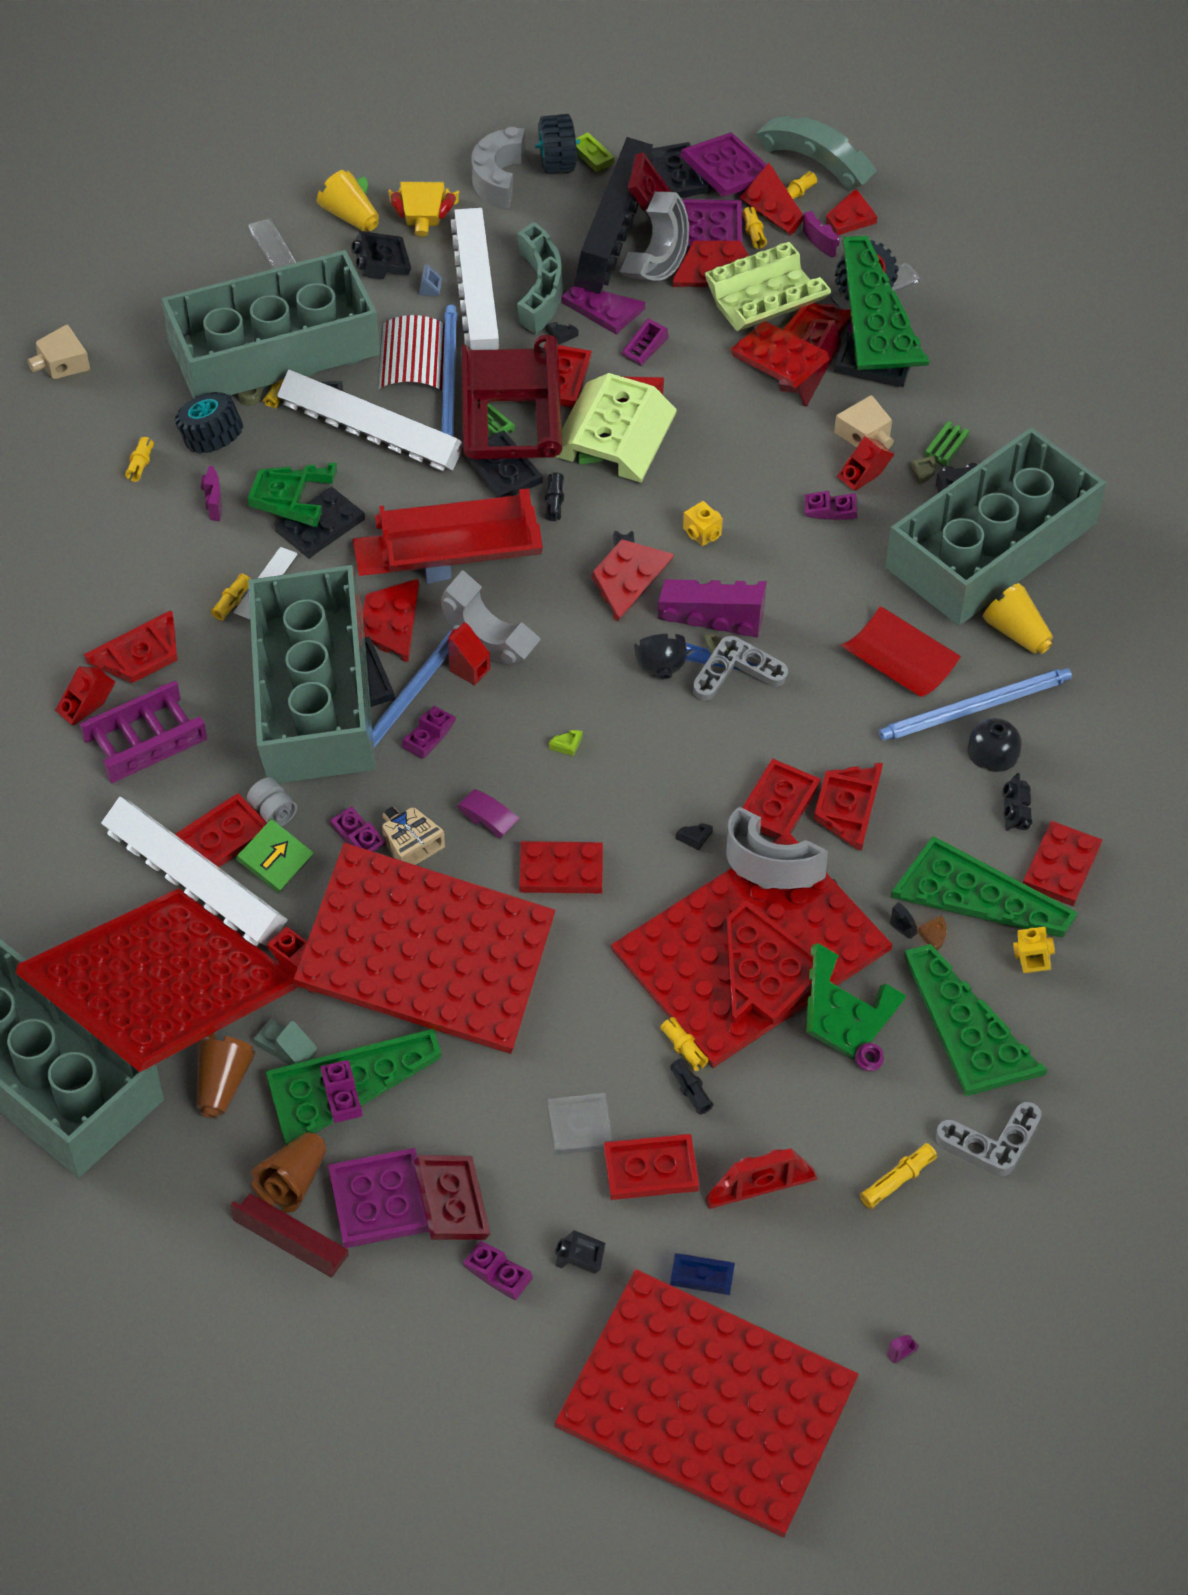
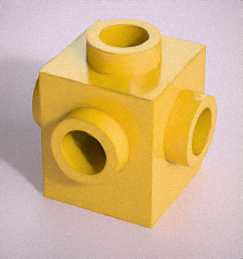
(702, 523)
(1034, 949)

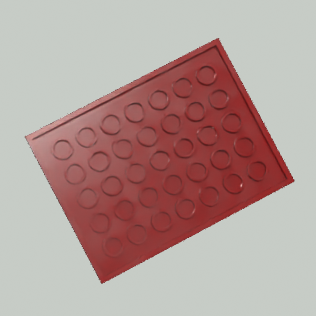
(425, 948)
(685, 953)
(157, 978)
(708, 1402)

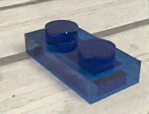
(702, 1274)

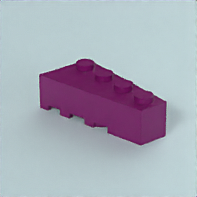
(714, 605)

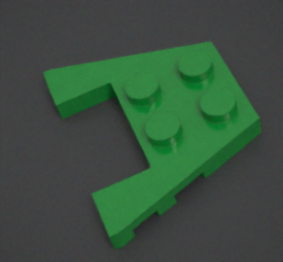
(281, 490)
(840, 1017)

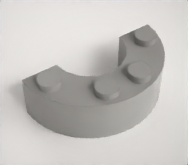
(488, 159)
(668, 240)
(504, 641)
(771, 863)

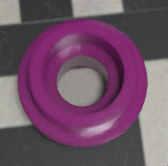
(876, 1054)

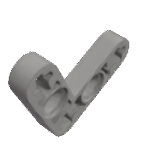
(738, 659)
(993, 1149)

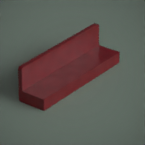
(826, 337)
(289, 1234)

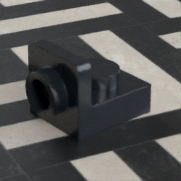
(580, 1251)

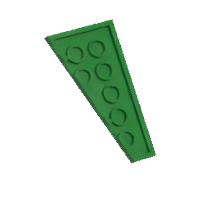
(878, 318)
(964, 885)
(970, 1031)
(300, 1089)

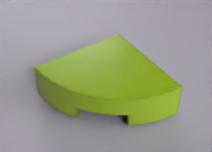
(567, 742)

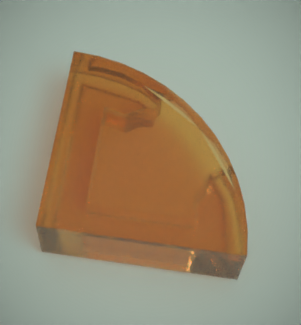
(934, 932)

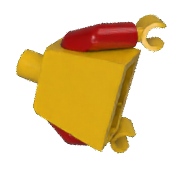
(423, 204)

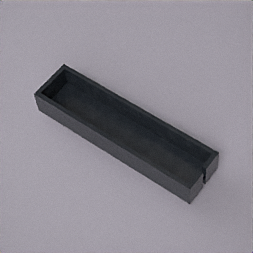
(610, 222)

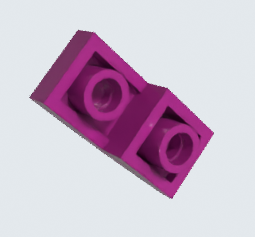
(819, 235)
(211, 486)
(823, 506)
(429, 733)
(490, 812)
(355, 831)
(341, 1091)
(498, 1272)

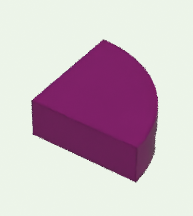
(901, 1348)

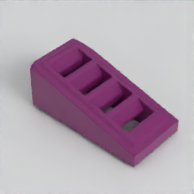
(649, 327)

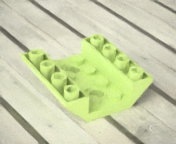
(763, 286)
(633, 426)

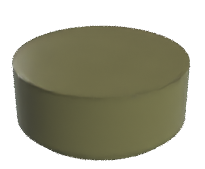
(250, 397)

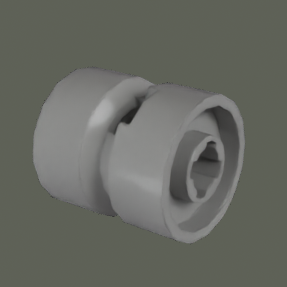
(271, 801)

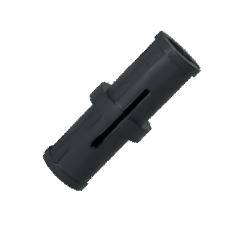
(554, 496)
(691, 1086)

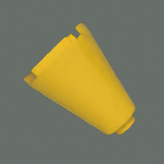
(348, 201)
(1019, 620)

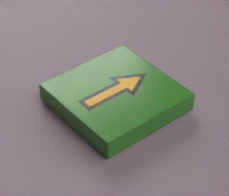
(274, 856)

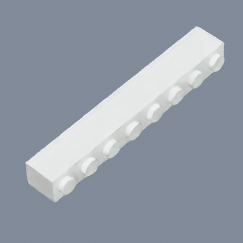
(476, 280)
(371, 420)
(194, 871)

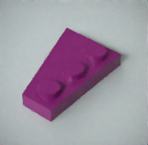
(605, 309)

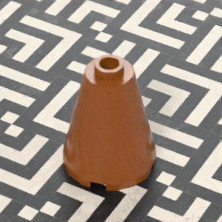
(220, 1072)
(289, 1172)

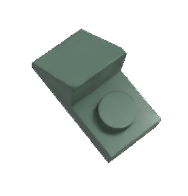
(285, 1043)

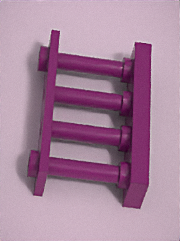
(150, 751)

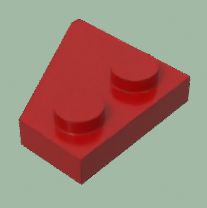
(851, 214)

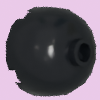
(661, 655)
(995, 745)

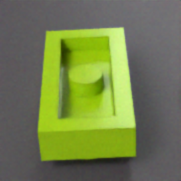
(594, 153)

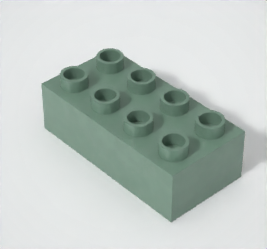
(269, 322)
(994, 525)
(310, 675)
(63, 1080)

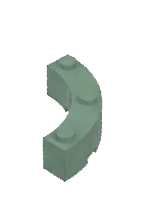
(821, 144)
(545, 297)

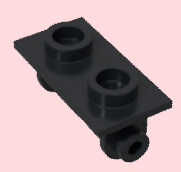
(1016, 794)

